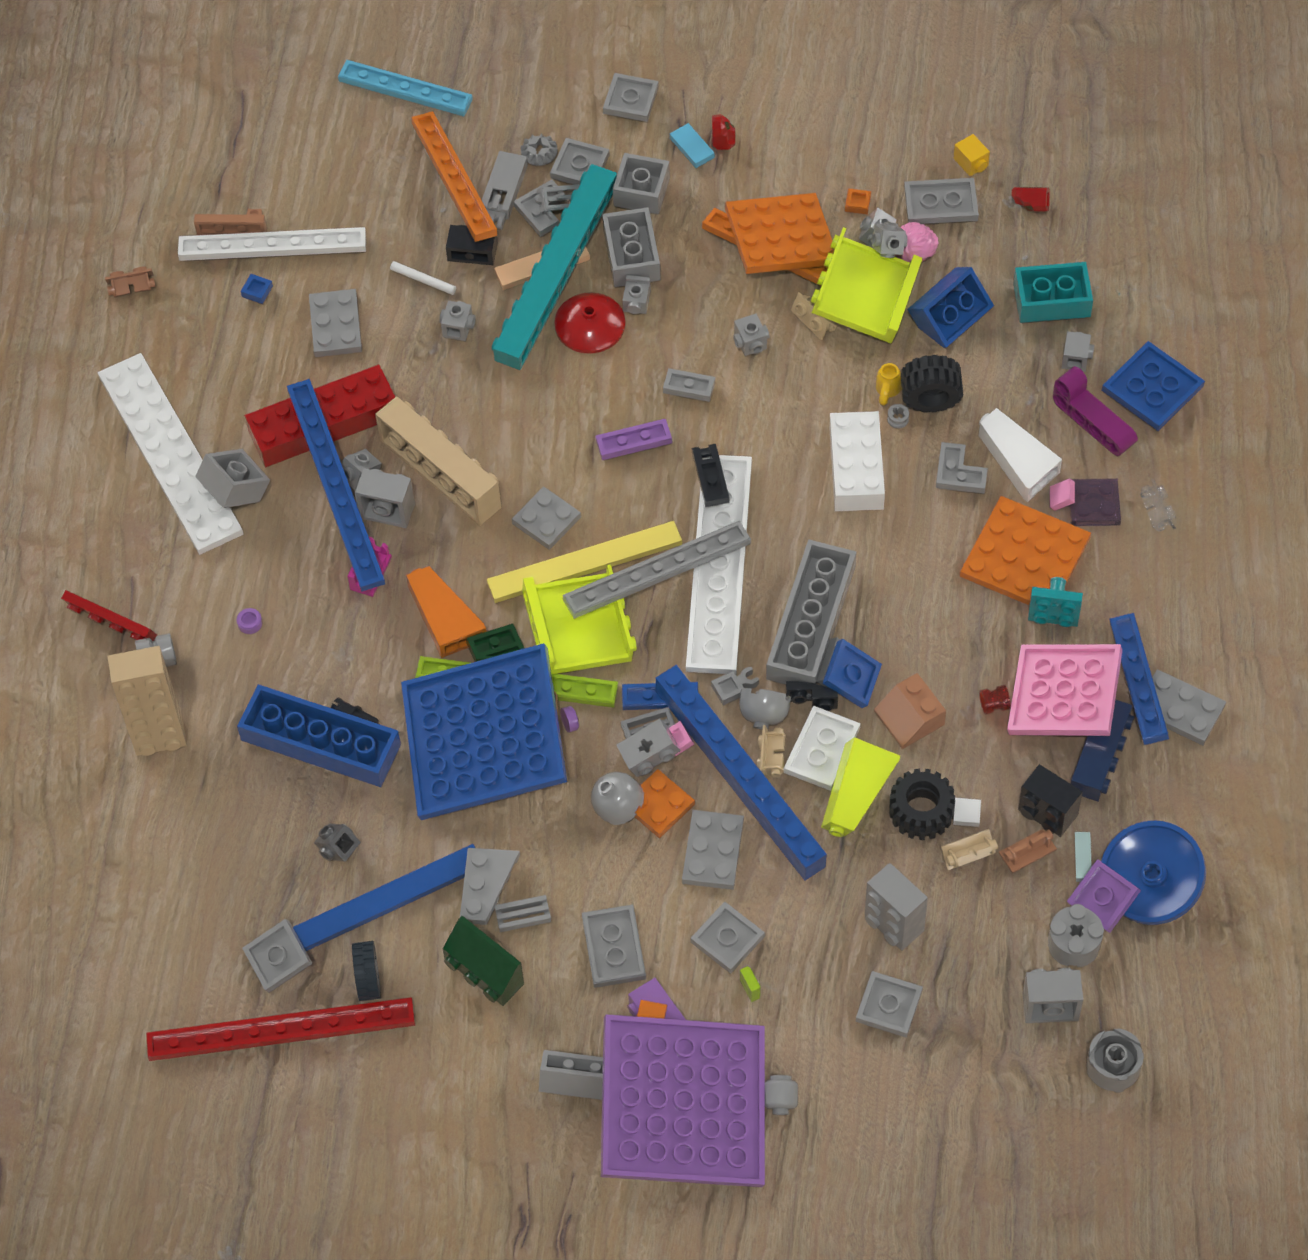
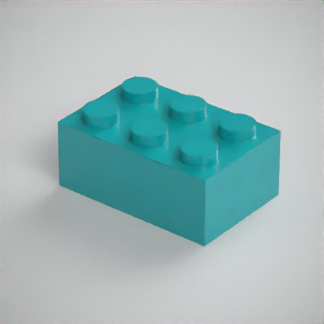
(1053, 292)

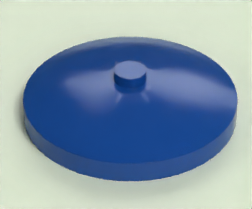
(1163, 865)

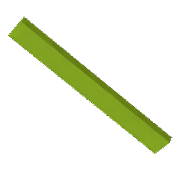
(567, 687)

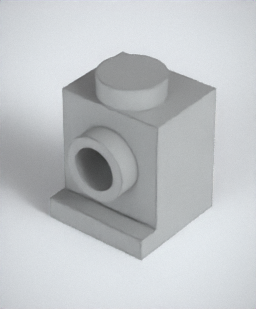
(636, 294)

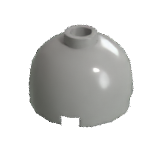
(764, 707)
(616, 797)

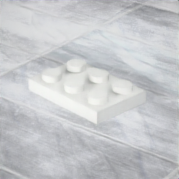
(820, 747)

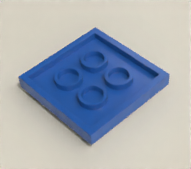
(1153, 385)

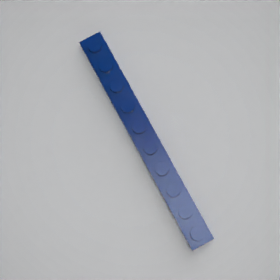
(335, 485)

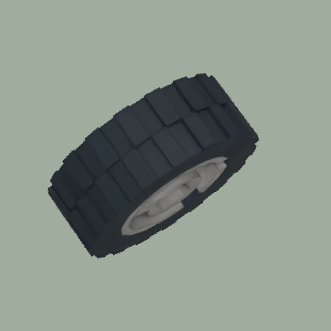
(366, 971)

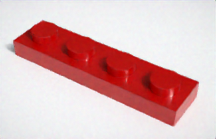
(98, 614)

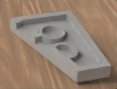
(483, 881)

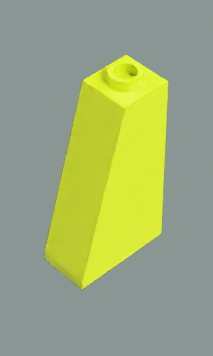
(857, 782)

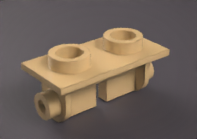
(818, 325)
(769, 743)
(969, 849)

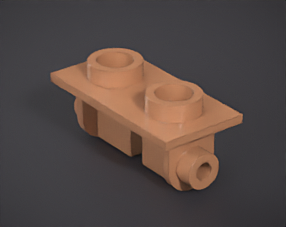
(139, 278)
(1028, 850)

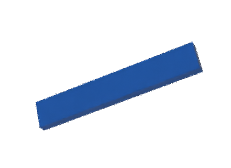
(1139, 679)

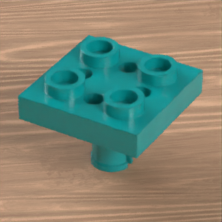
(1055, 604)

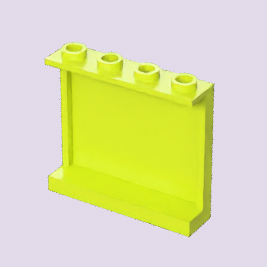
(864, 288)
(581, 642)

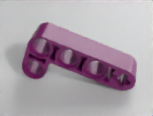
(1092, 414)

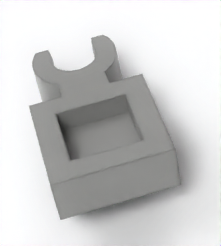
(729, 685)

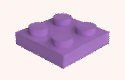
(1105, 894)

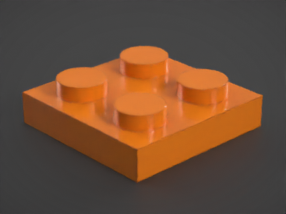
(663, 803)

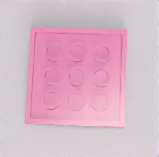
(1065, 690)

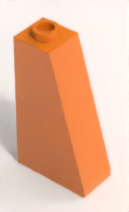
(443, 612)

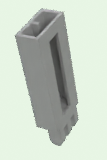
(505, 177)

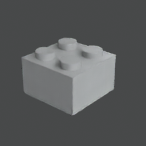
(641, 183)
(232, 478)
(385, 497)
(1052, 995)

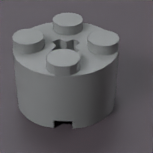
(1075, 936)
(1113, 1074)

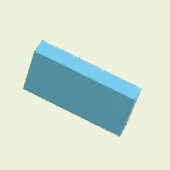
(692, 145)

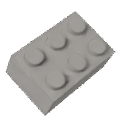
(631, 245)
(895, 907)

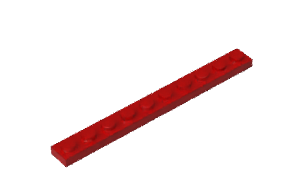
(280, 1029)

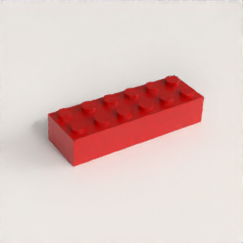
(346, 405)

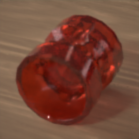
(995, 699)

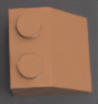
(911, 711)

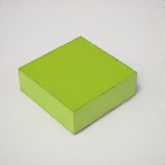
(750, 983)

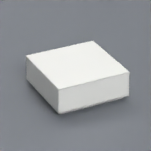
(967, 812)

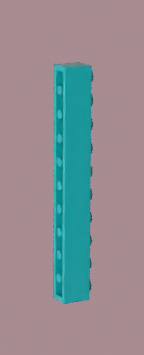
(554, 267)

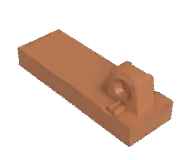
(215, 224)

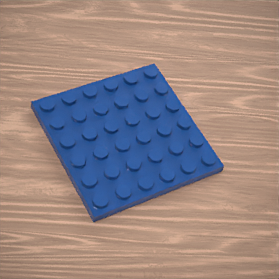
(483, 732)

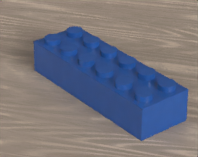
(319, 735)

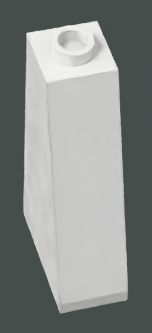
(1019, 454)

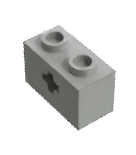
(654, 737)

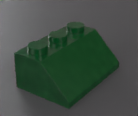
(483, 962)

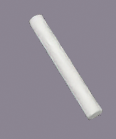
(424, 278)

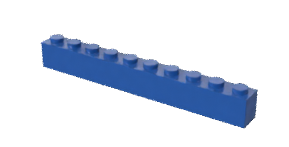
(741, 773)

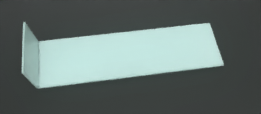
(1082, 854)

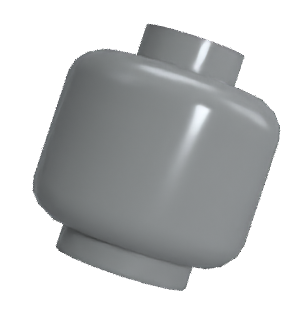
(781, 1094)

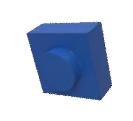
(256, 288)

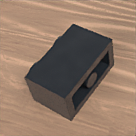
(463, 248)

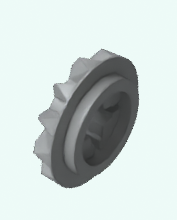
(546, 154)

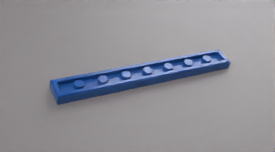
(382, 900)

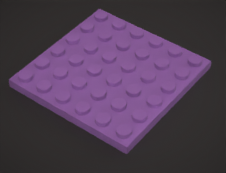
(683, 1101)

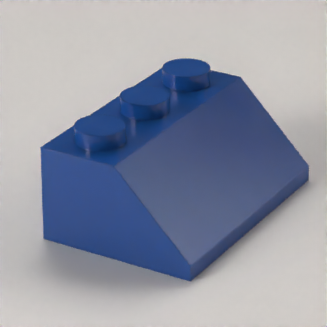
(951, 306)

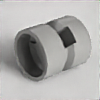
(166, 646)

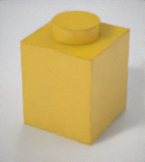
(971, 155)

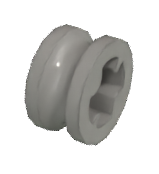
(898, 409)

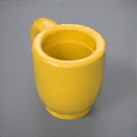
(888, 382)

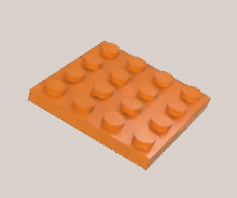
(780, 232)
(1023, 551)

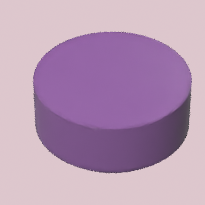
(249, 621)
(569, 719)

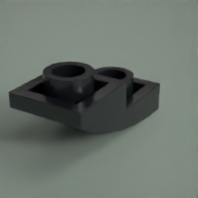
(819, 695)

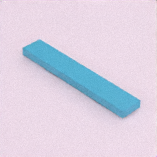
(405, 88)

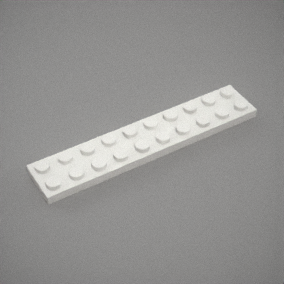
(168, 452)
(719, 583)

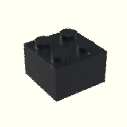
(1049, 800)

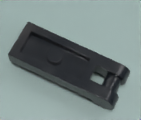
(710, 475)

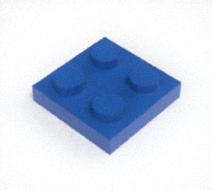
(852, 673)

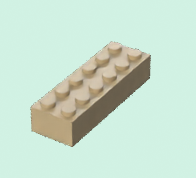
(439, 460)
(147, 700)

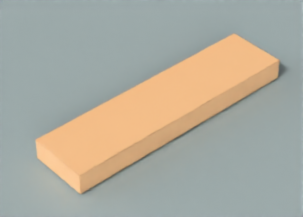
(520, 270)

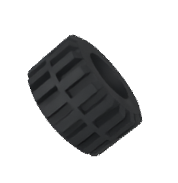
(931, 383)
(925, 786)

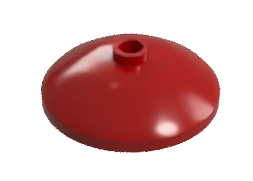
(589, 331)

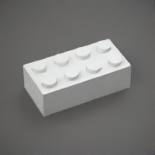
(856, 461)

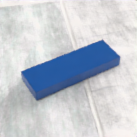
(643, 696)

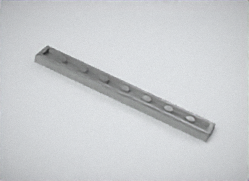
(656, 569)

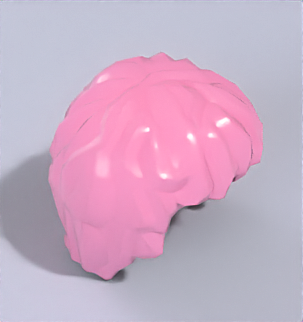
(920, 242)

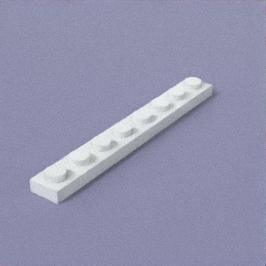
(272, 244)

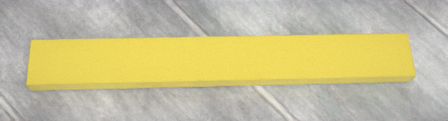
(587, 560)

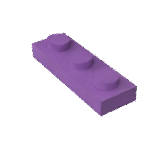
(633, 439)

